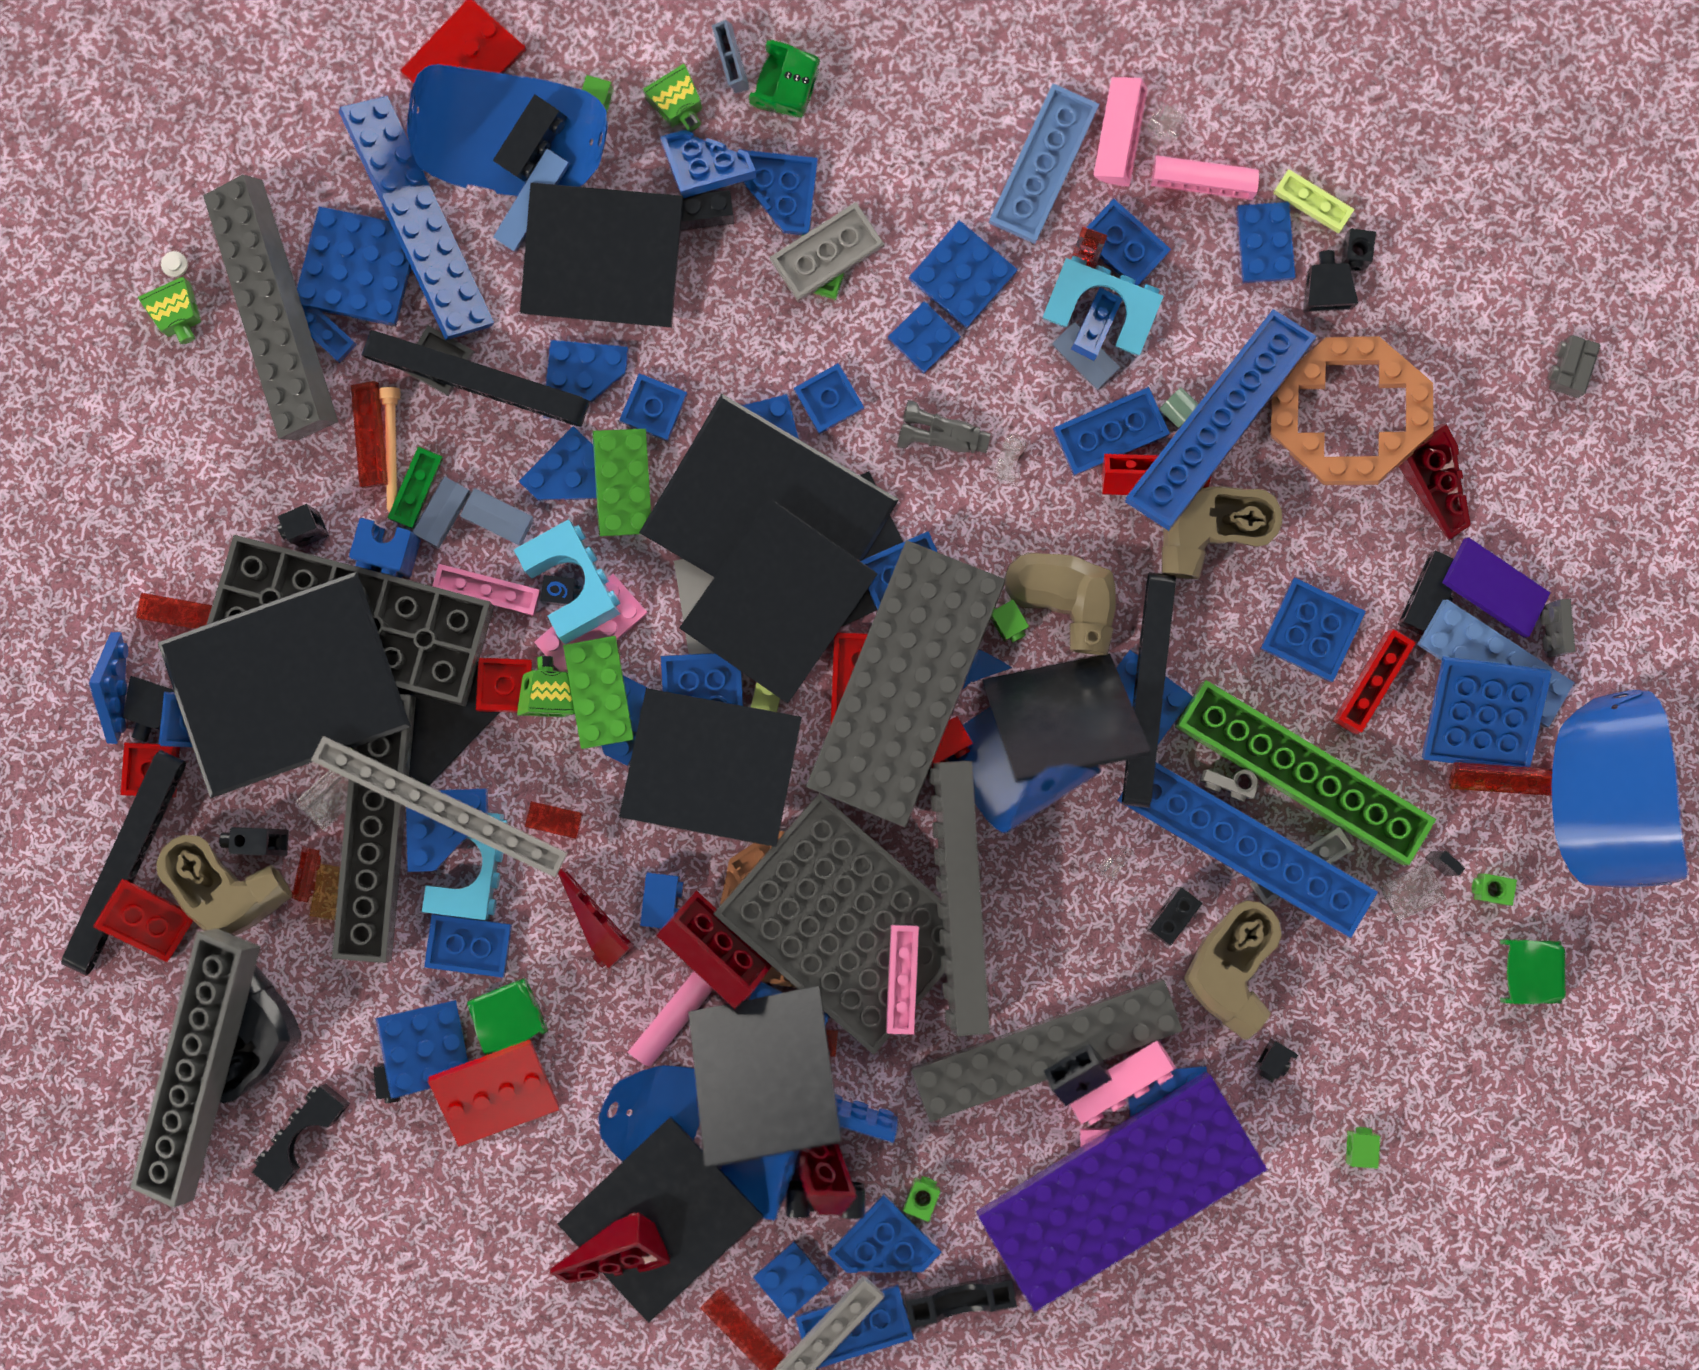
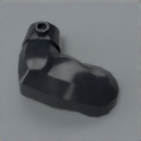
(263, 1039)

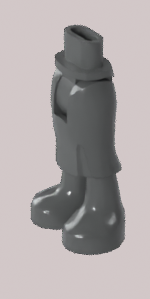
(943, 432)

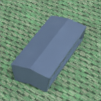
(719, 30)
(1096, 371)
(441, 512)
(497, 516)

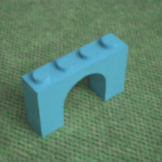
(1140, 302)
(595, 602)
(474, 900)

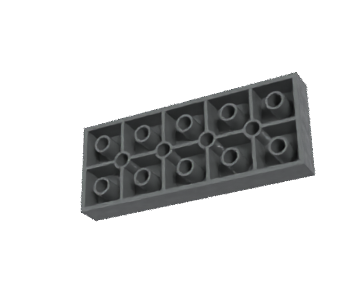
(426, 631)
(906, 683)

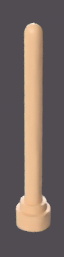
(390, 399)

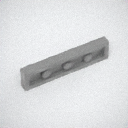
(1329, 848)

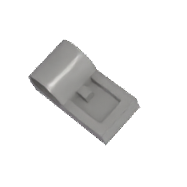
(1217, 782)

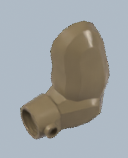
(1219, 517)
(1067, 587)
(212, 892)
(1229, 960)

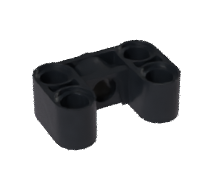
(798, 1205)

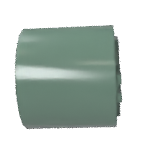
(1179, 407)

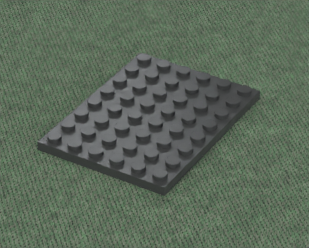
(826, 914)

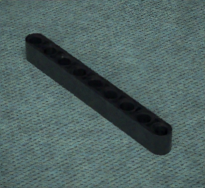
(475, 378)
(1150, 684)
(124, 857)

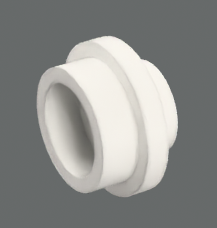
(174, 264)

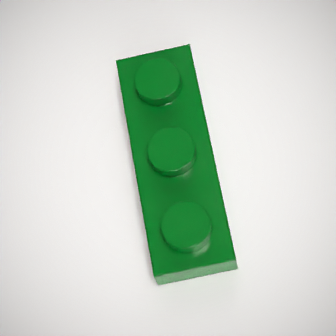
(415, 487)

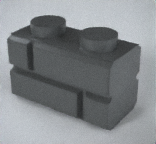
(1573, 366)

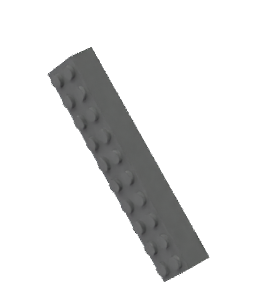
(270, 308)
(372, 856)
(960, 898)
(1023, 1055)
(195, 1067)

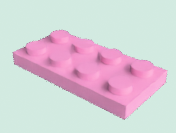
(631, 614)

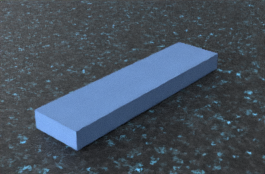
(514, 226)

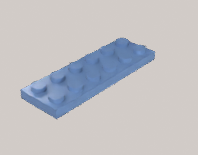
(1043, 163)
(1463, 636)

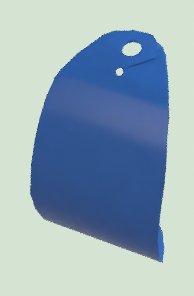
(471, 114)
(995, 790)
(1618, 794)
(672, 1092)

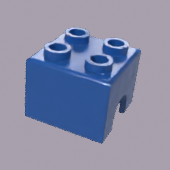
(392, 558)

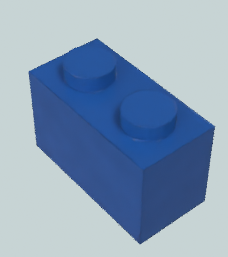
(660, 899)

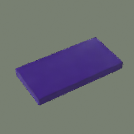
(1496, 587)

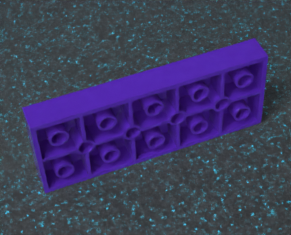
(1121, 1191)

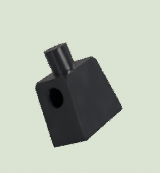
(1329, 285)
(144, 706)
(255, 841)

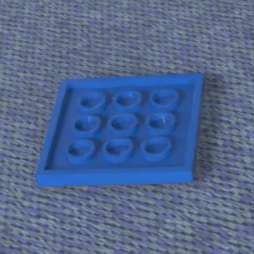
(354, 268)
(1485, 713)

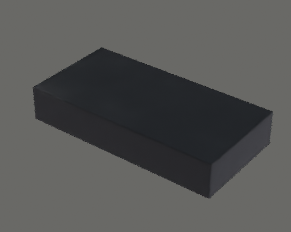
(1445, 863)

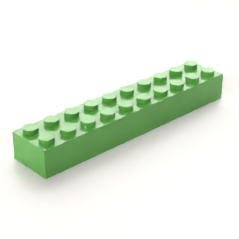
(1305, 773)

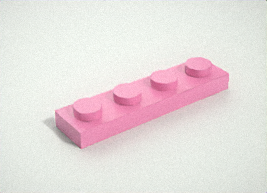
(497, 591)
(902, 979)

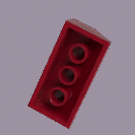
(713, 950)

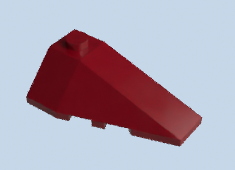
(1437, 481)
(600, 931)
(826, 1179)
(621, 1246)

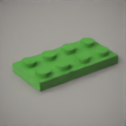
(621, 481)
(598, 692)

